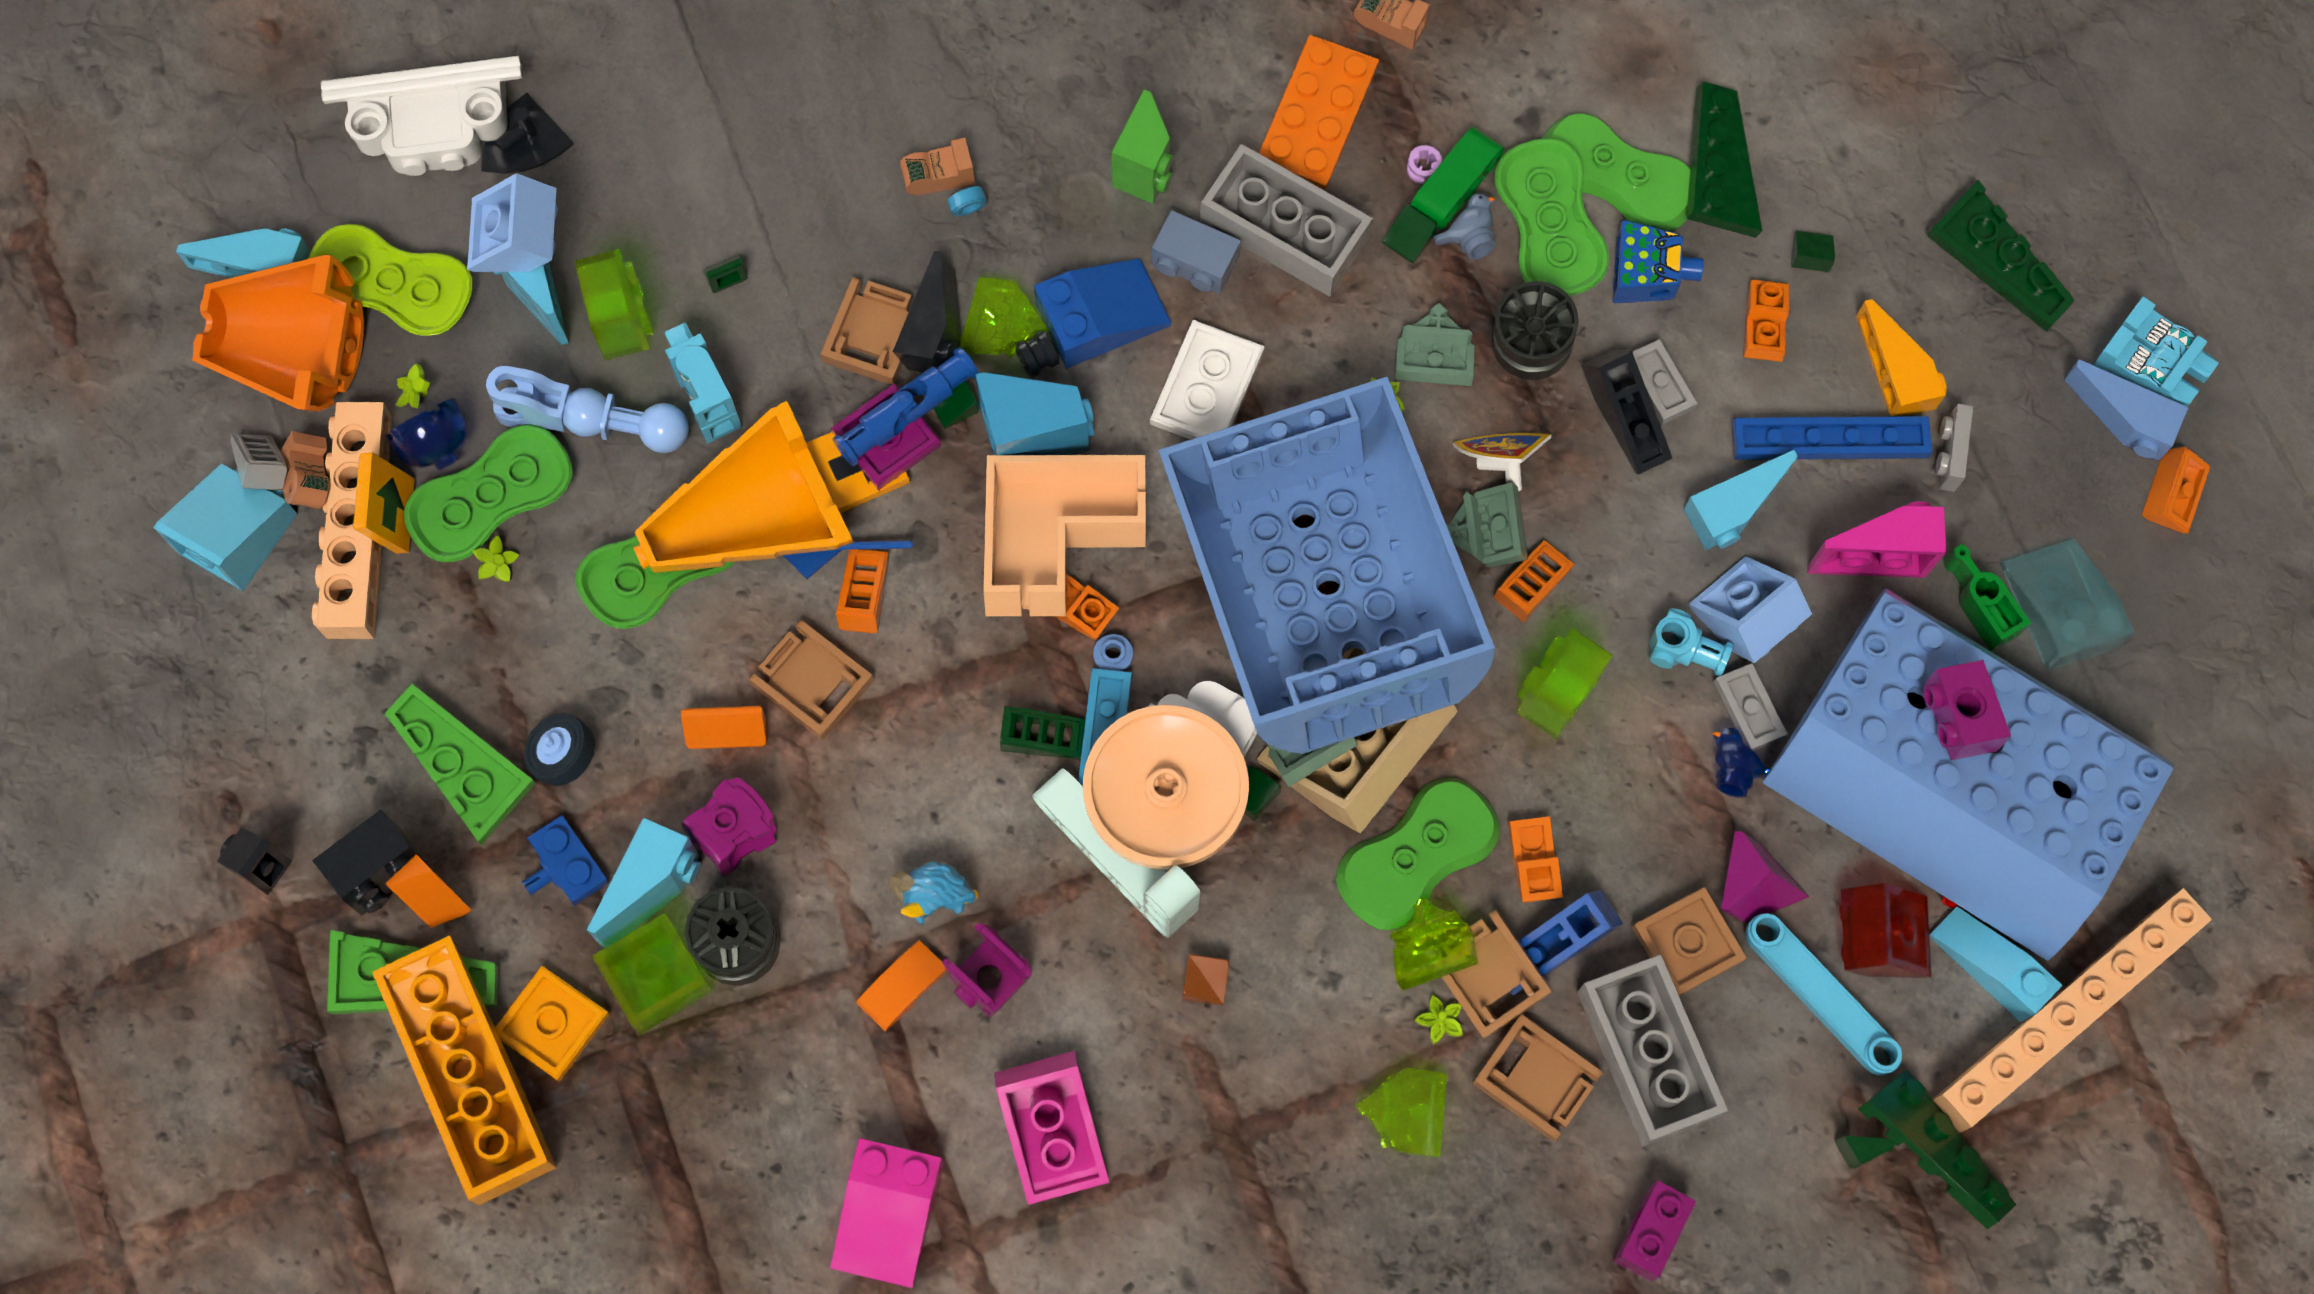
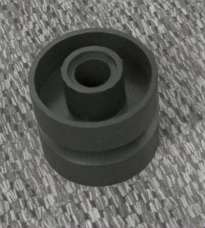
(1534, 330)

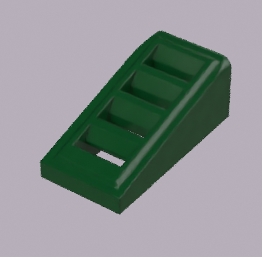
(1043, 719)

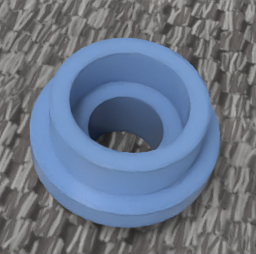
(1118, 664)

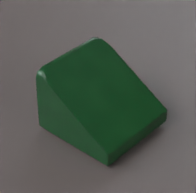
(1410, 234)
(1813, 251)
(725, 274)
(957, 407)
(1261, 792)
(1861, 1150)

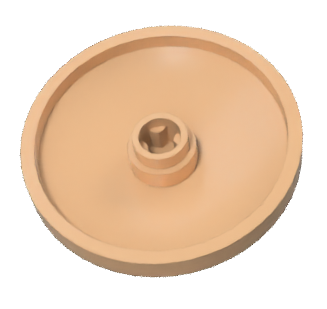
(1165, 787)

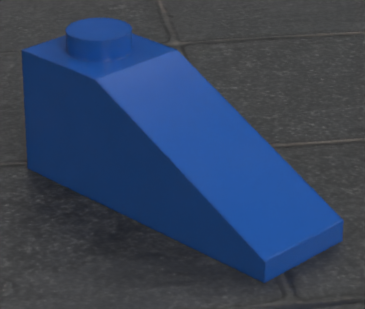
(1570, 932)

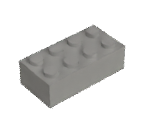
(1286, 219)
(1651, 1050)

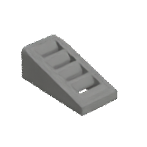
(258, 461)

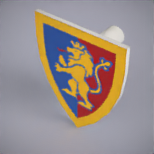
(1503, 452)

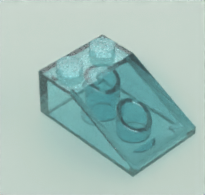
(2067, 603)

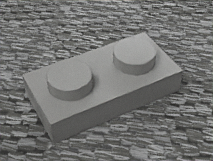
(1663, 383)
(1953, 460)
(1750, 707)

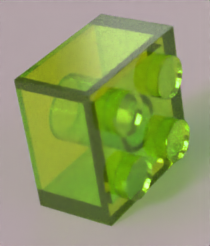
(614, 304)
(1567, 678)
(652, 974)

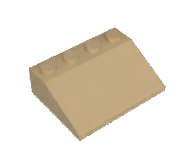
(1367, 775)

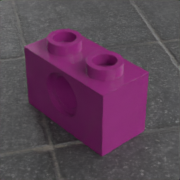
(1972, 689)
(1654, 1231)

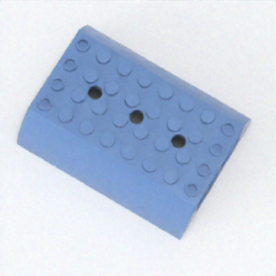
(1372, 533)
(1980, 824)

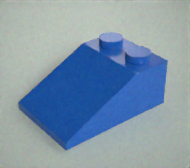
(1099, 309)

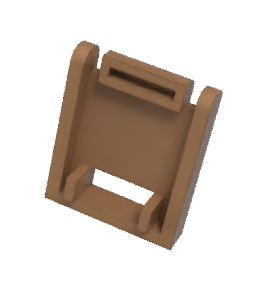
(868, 326)
(807, 675)
(1500, 969)
(1542, 1083)

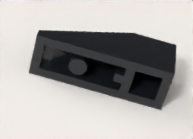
(933, 320)
(1627, 408)

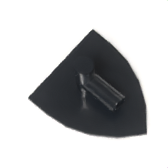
(527, 142)

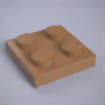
(1690, 940)

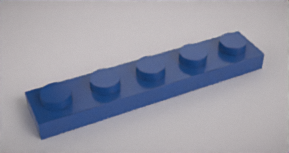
(1832, 437)

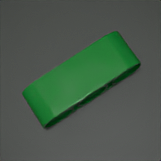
(1457, 177)

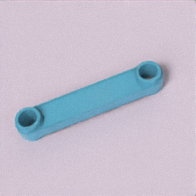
(1823, 994)

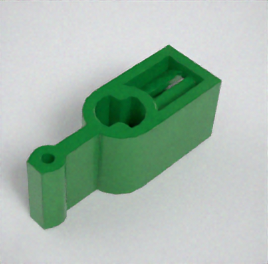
(1995, 614)

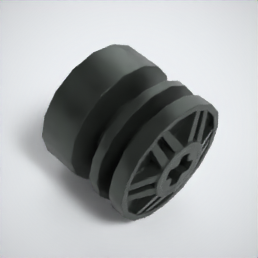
(730, 959)

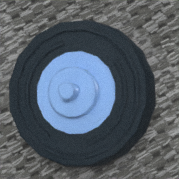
(559, 749)

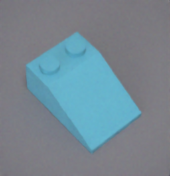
(539, 295)
(647, 879)

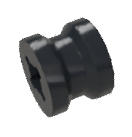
(1036, 353)

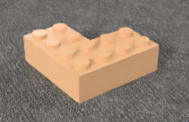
(1051, 505)

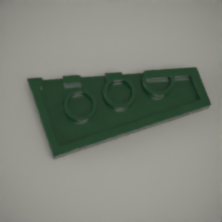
(1720, 167)
(1991, 249)
(1941, 1149)

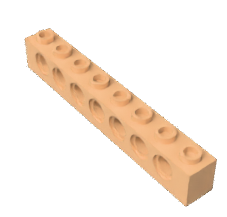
(2071, 1010)

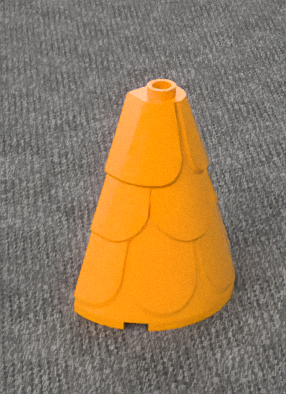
(746, 505)

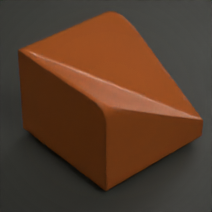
(1206, 979)

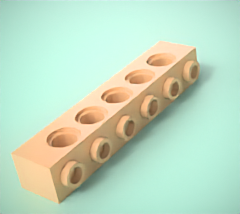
(356, 615)

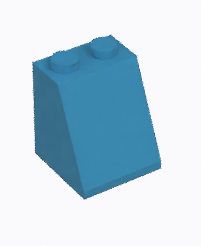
(1033, 416)

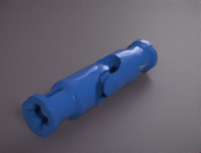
(900, 410)

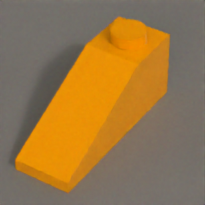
(1901, 366)

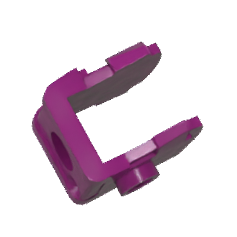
(731, 825)
(991, 953)

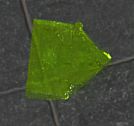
(999, 318)
(1431, 946)
(1408, 1111)

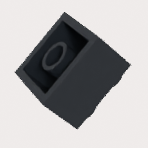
(365, 861)

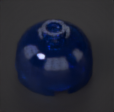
(431, 436)

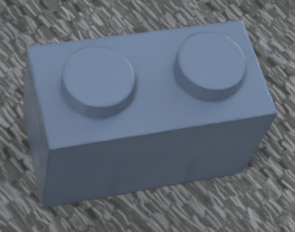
(1195, 253)

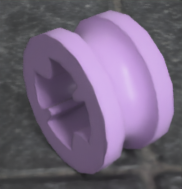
(1423, 152)

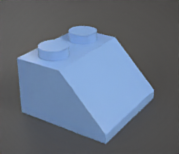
(512, 226)
(1752, 608)

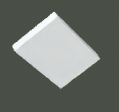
(1206, 382)

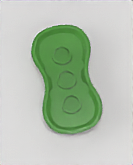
(1638, 183)
(1544, 192)
(461, 510)
(622, 591)
(1440, 833)

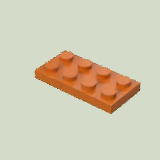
(1319, 110)

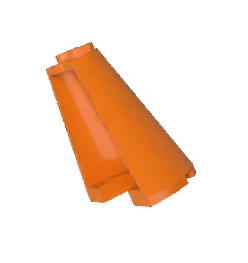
(285, 331)

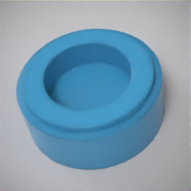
(967, 201)

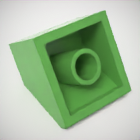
(1143, 153)

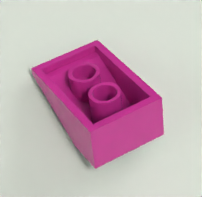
(1892, 545)
(1051, 1127)
(886, 1212)

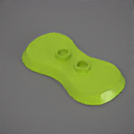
(413, 289)

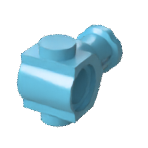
(1691, 646)

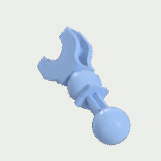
(583, 411)

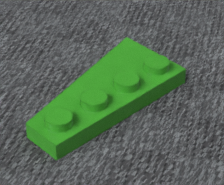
(465, 768)
(353, 983)

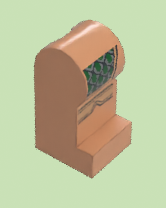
(1394, 19)
(938, 169)
(305, 474)

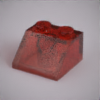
(1885, 932)

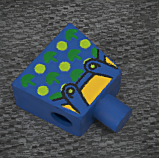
(1650, 264)

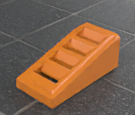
(1517, 604)
(862, 614)

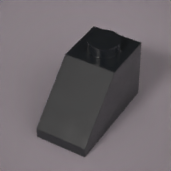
(253, 860)

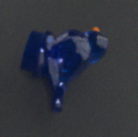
(1737, 764)

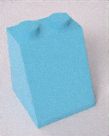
(227, 526)

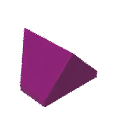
(1756, 881)

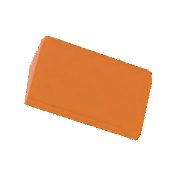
(2176, 489)
(724, 727)
(427, 893)

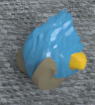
(930, 888)

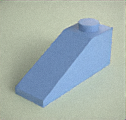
(2129, 411)

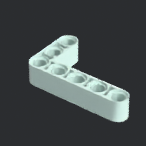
(1161, 897)

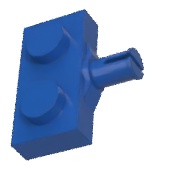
(564, 863)

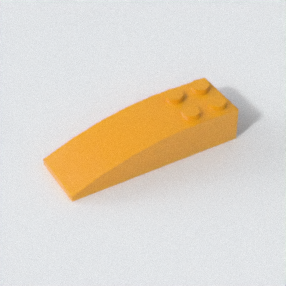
(464, 1072)

